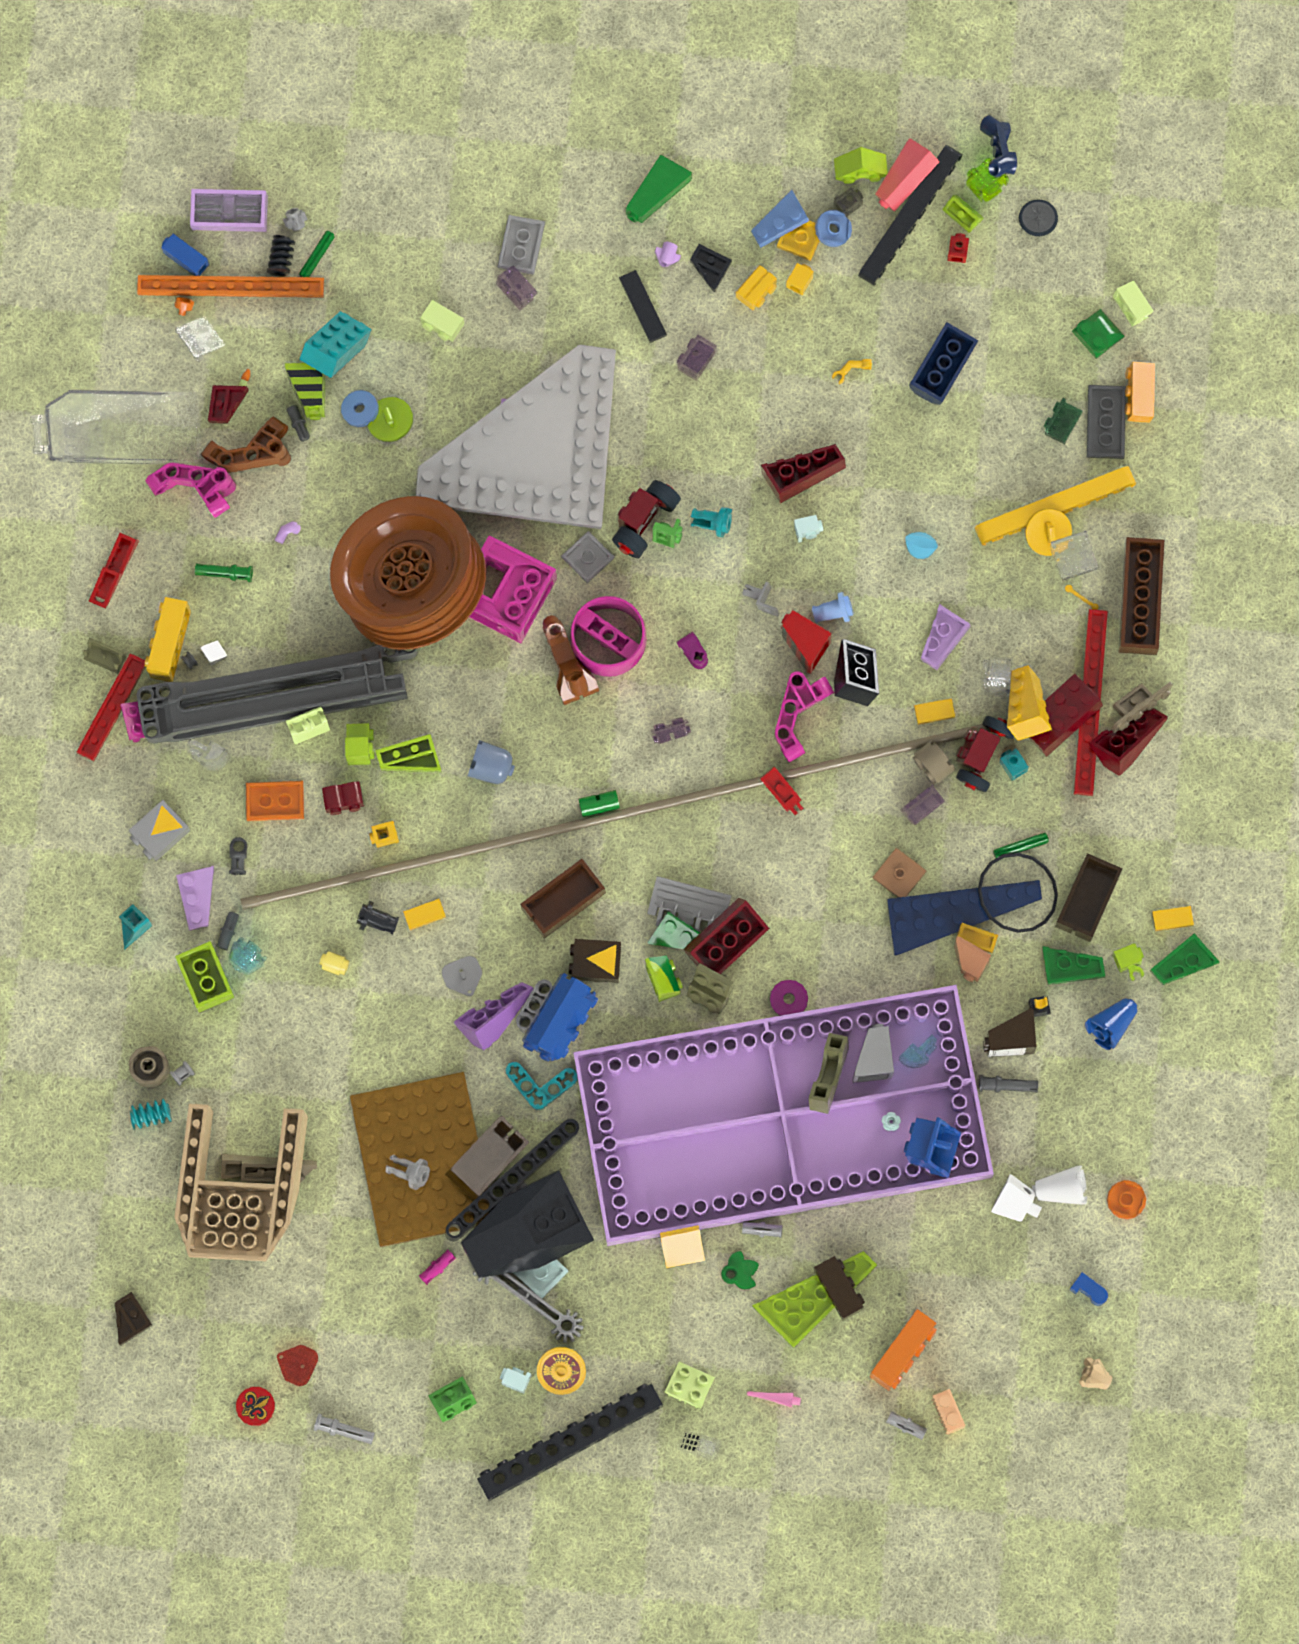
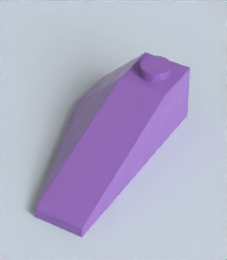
(488, 1023)

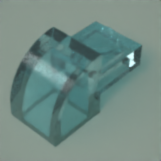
(916, 1057)

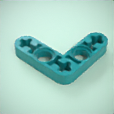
(543, 1091)

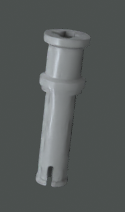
(334, 1424)

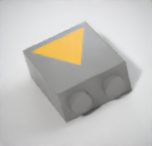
(158, 831)

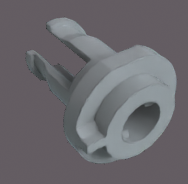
(416, 1173)

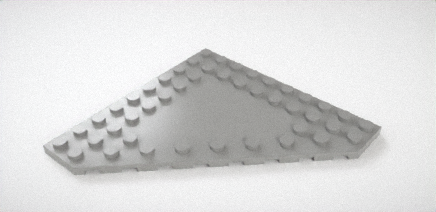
(537, 450)

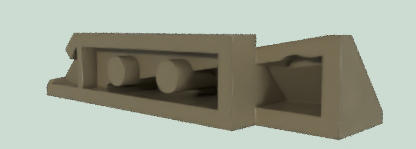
(256, 1168)

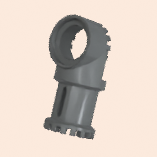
(238, 857)

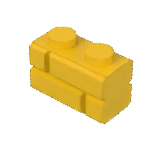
(756, 288)

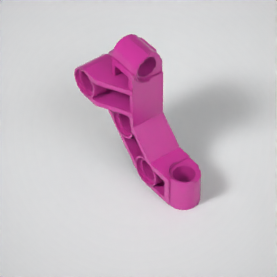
(212, 486)
(802, 698)

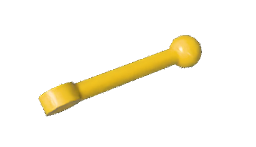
(1069, 588)

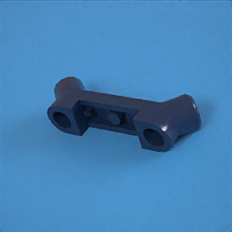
(1005, 161)

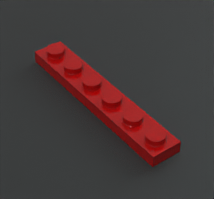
(111, 707)

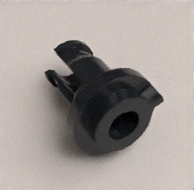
(376, 919)

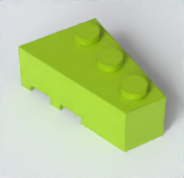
(410, 756)

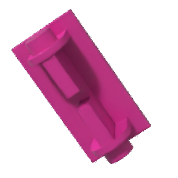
(132, 721)

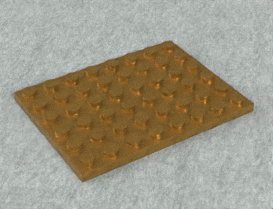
(415, 1122)

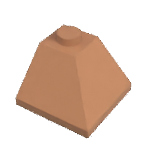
(971, 959)

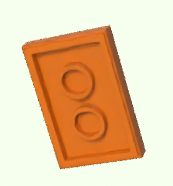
(274, 800)

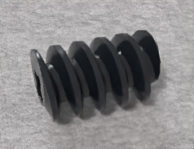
(279, 255)

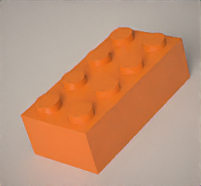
(903, 1349)

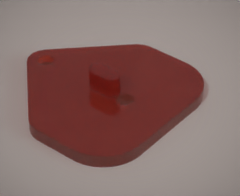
(292, 1362)

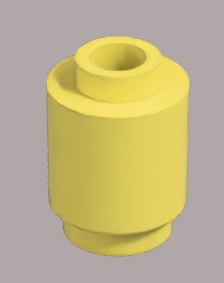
(334, 963)

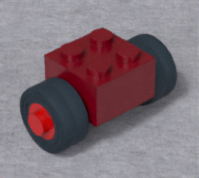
(639, 513)

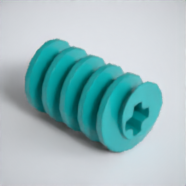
(150, 1114)

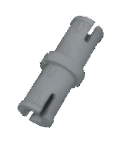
(748, 1228)
(906, 1425)

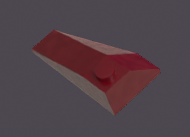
(1121, 749)

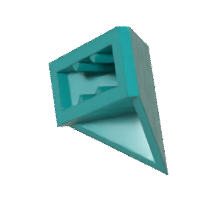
(133, 925)

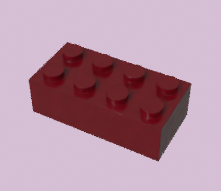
(1067, 711)
(727, 937)

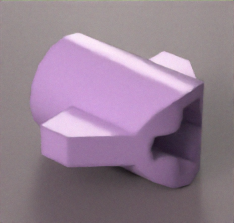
(667, 254)

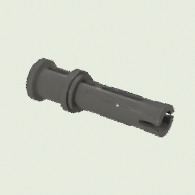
(998, 1083)

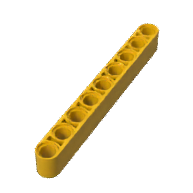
(1062, 501)

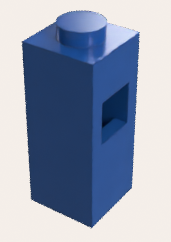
(184, 255)

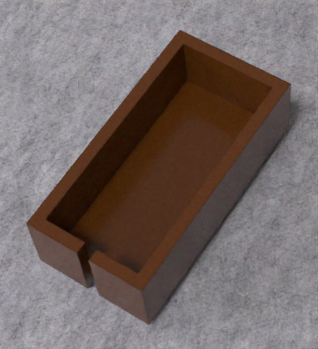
(563, 898)

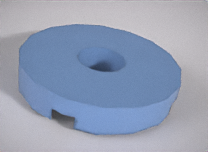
(824, 233)
(355, 399)

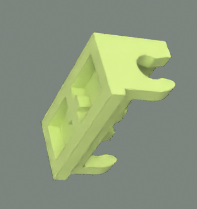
(1132, 303)

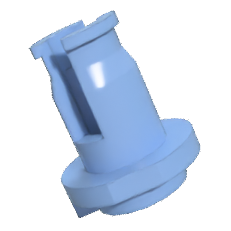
(834, 609)

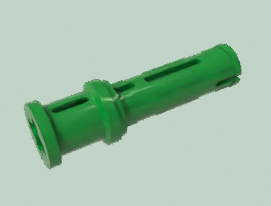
(233, 572)

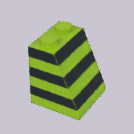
(308, 387)

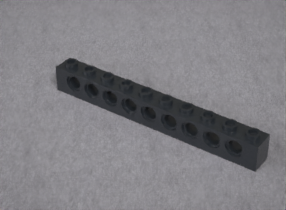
(645, 1392)

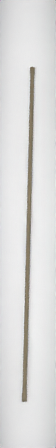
(257, 900)

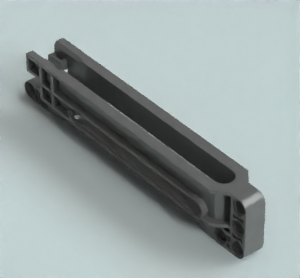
(360, 685)

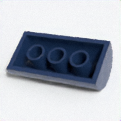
(942, 364)

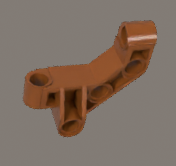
(265, 444)
(573, 677)

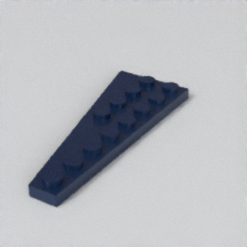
(933, 916)

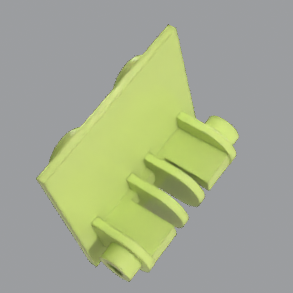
(308, 725)
(689, 1385)

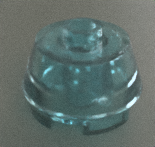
(246, 956)

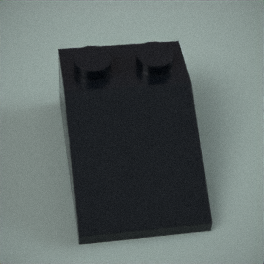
(856, 673)

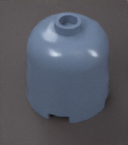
(491, 763)

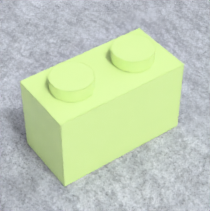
(442, 321)

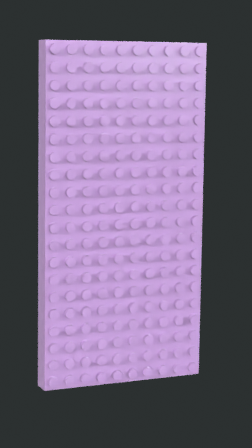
(723, 1129)

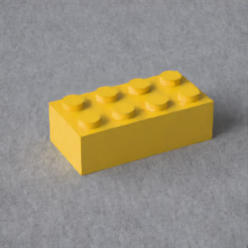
(168, 639)

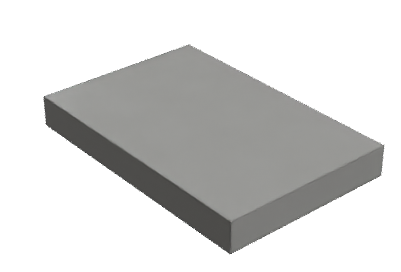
(521, 244)

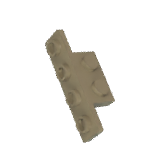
(1136, 702)

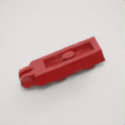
(781, 790)

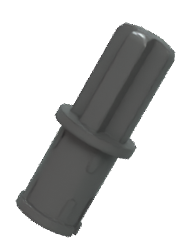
(298, 423)
(227, 931)

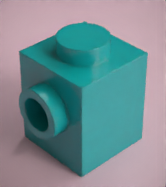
(1013, 763)

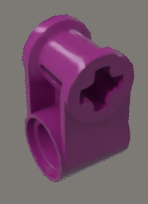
(692, 648)

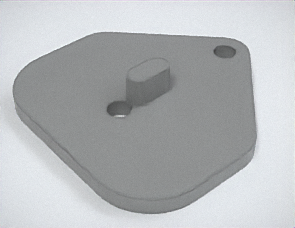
(465, 980)

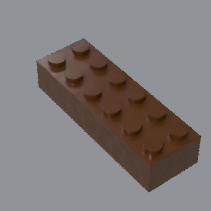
(1141, 596)

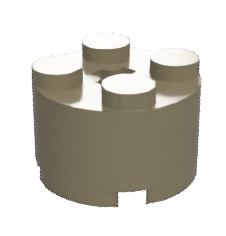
(934, 762)
(149, 1056)

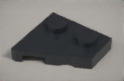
(710, 265)

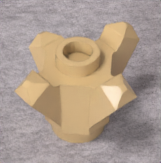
(1095, 1375)

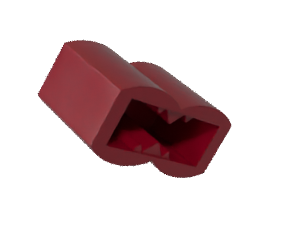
(343, 797)

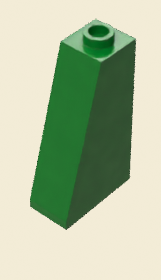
(658, 187)

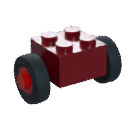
(978, 750)

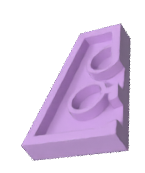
(944, 636)
(196, 896)

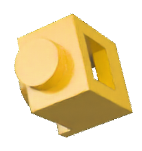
(387, 828)

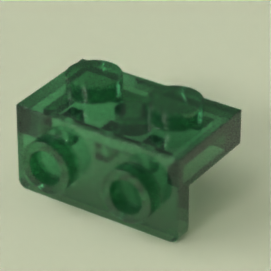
(1062, 421)

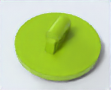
(392, 420)

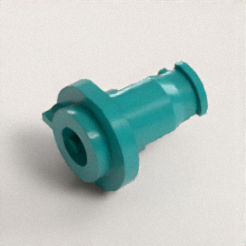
(713, 520)

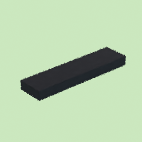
(642, 306)

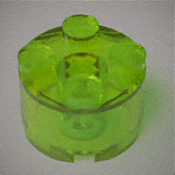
(983, 184)

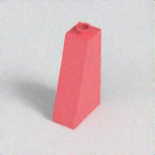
(906, 174)

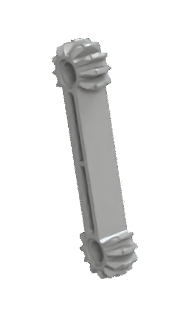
(532, 1300)

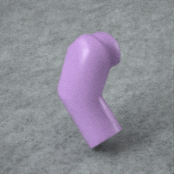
(285, 530)

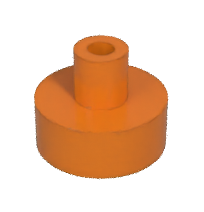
(183, 304)

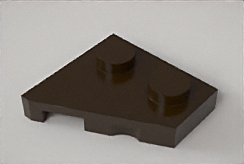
(130, 1318)

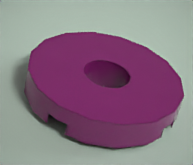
(788, 987)

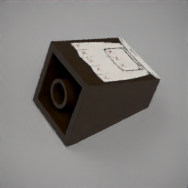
(1012, 1037)

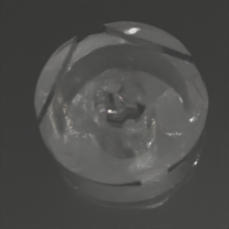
(997, 677)

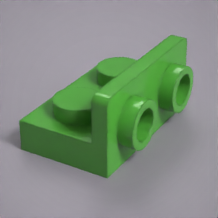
(666, 535)
(452, 1399)

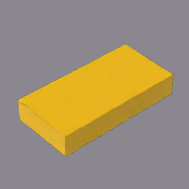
(934, 711)
(424, 914)
(1173, 918)
(978, 937)

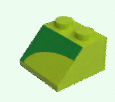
(662, 977)

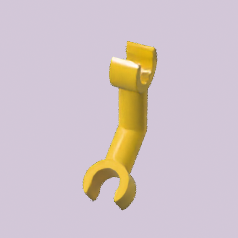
(863, 364)

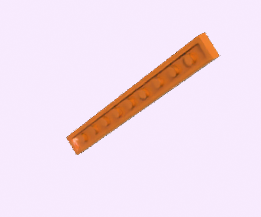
(230, 286)

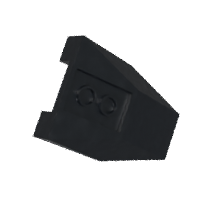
(527, 1229)

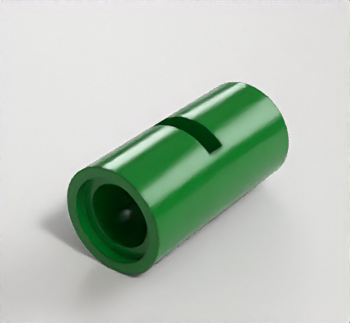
(599, 803)

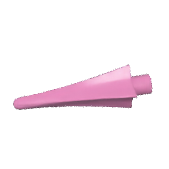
(781, 1398)

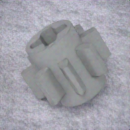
(295, 219)

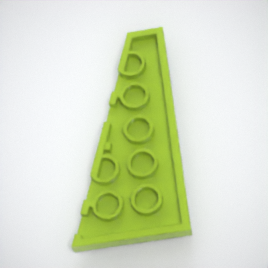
(806, 1304)

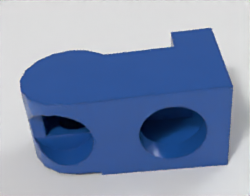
(1090, 1288)

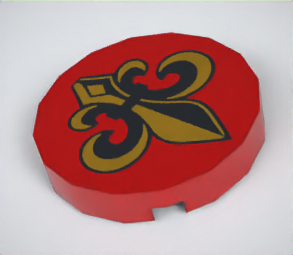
(255, 1406)

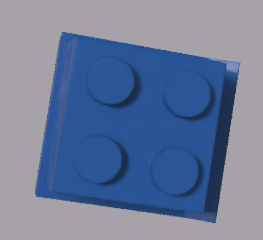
(932, 1145)

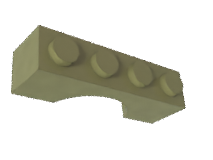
(832, 1065)

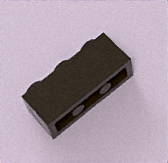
(839, 1288)

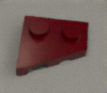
(225, 402)

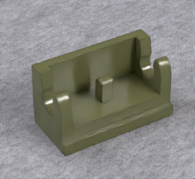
(104, 655)

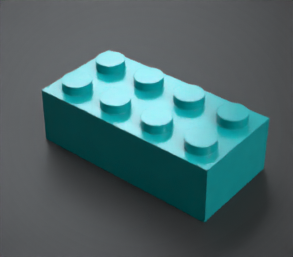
(335, 344)

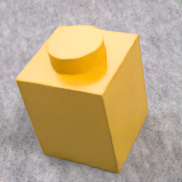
(800, 278)

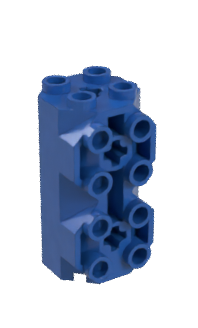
(559, 1017)

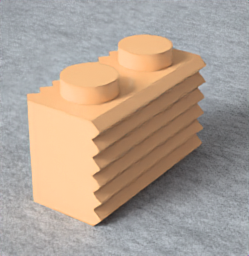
(948, 1411)

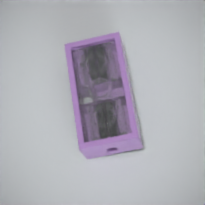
(229, 210)

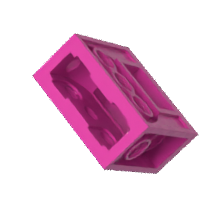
(515, 585)

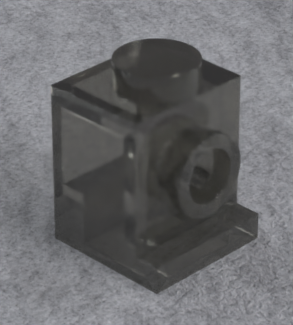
(846, 206)

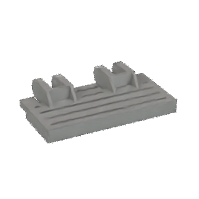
(688, 901)

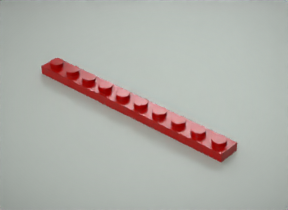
(1093, 679)

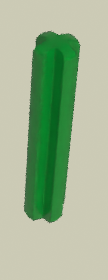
(317, 254)
(1022, 845)

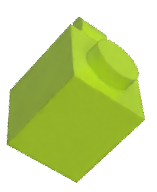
(1128, 959)

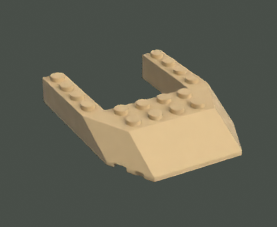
(236, 1217)

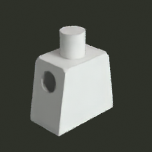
(1015, 1200)

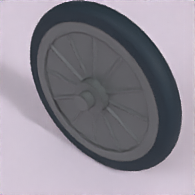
(1038, 217)

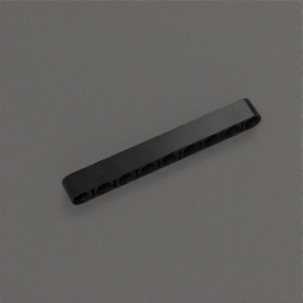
(909, 214)
(517, 1171)

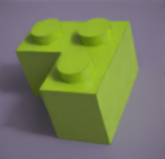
(860, 164)
(358, 744)

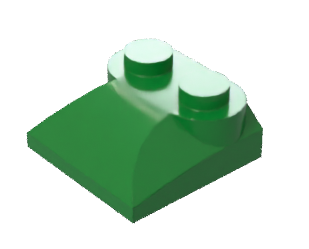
(1098, 333)

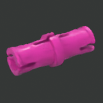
(437, 1267)

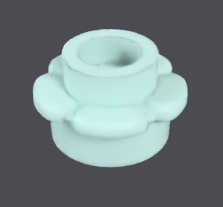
(891, 1126)

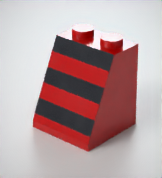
(805, 639)

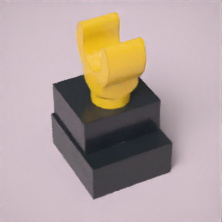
(1040, 1006)

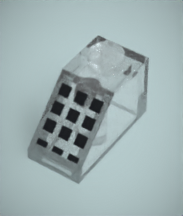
(700, 1445)

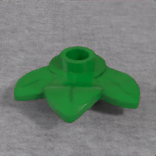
(743, 1271)

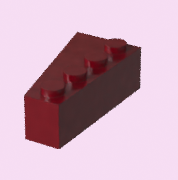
(803, 471)

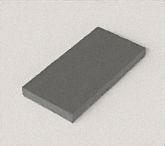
(1106, 422)

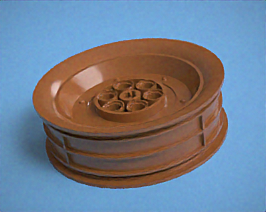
(383, 577)

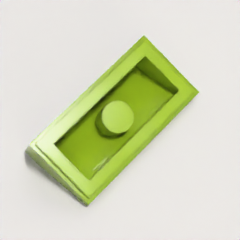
(962, 213)

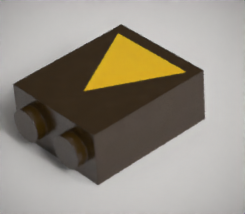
(595, 960)

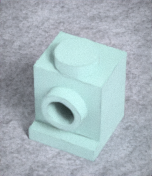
(807, 527)
(515, 1379)

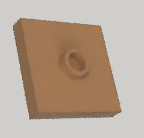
(899, 874)

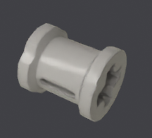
(182, 1073)

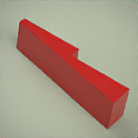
(114, 569)

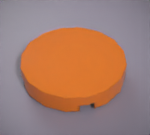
(1126, 1199)

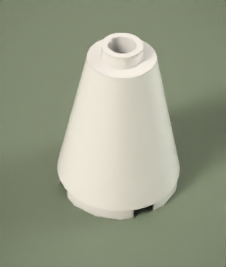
(1062, 1187)

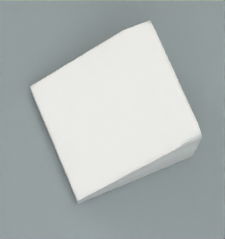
(213, 652)

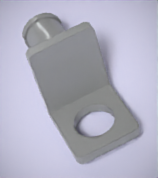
(761, 596)

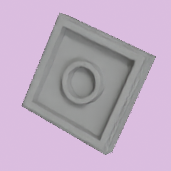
(587, 557)

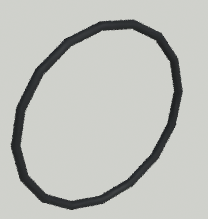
(997, 922)

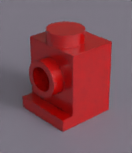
(955, 253)

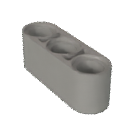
(535, 997)

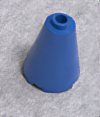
(1112, 1023)

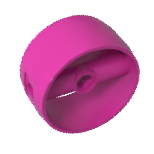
(598, 627)

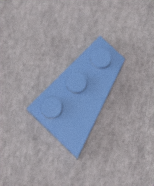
(780, 220)

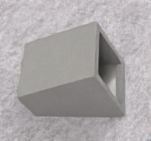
(875, 1057)

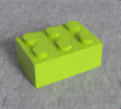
(204, 976)

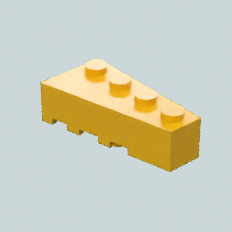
(1026, 705)

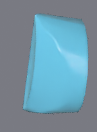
(920, 545)

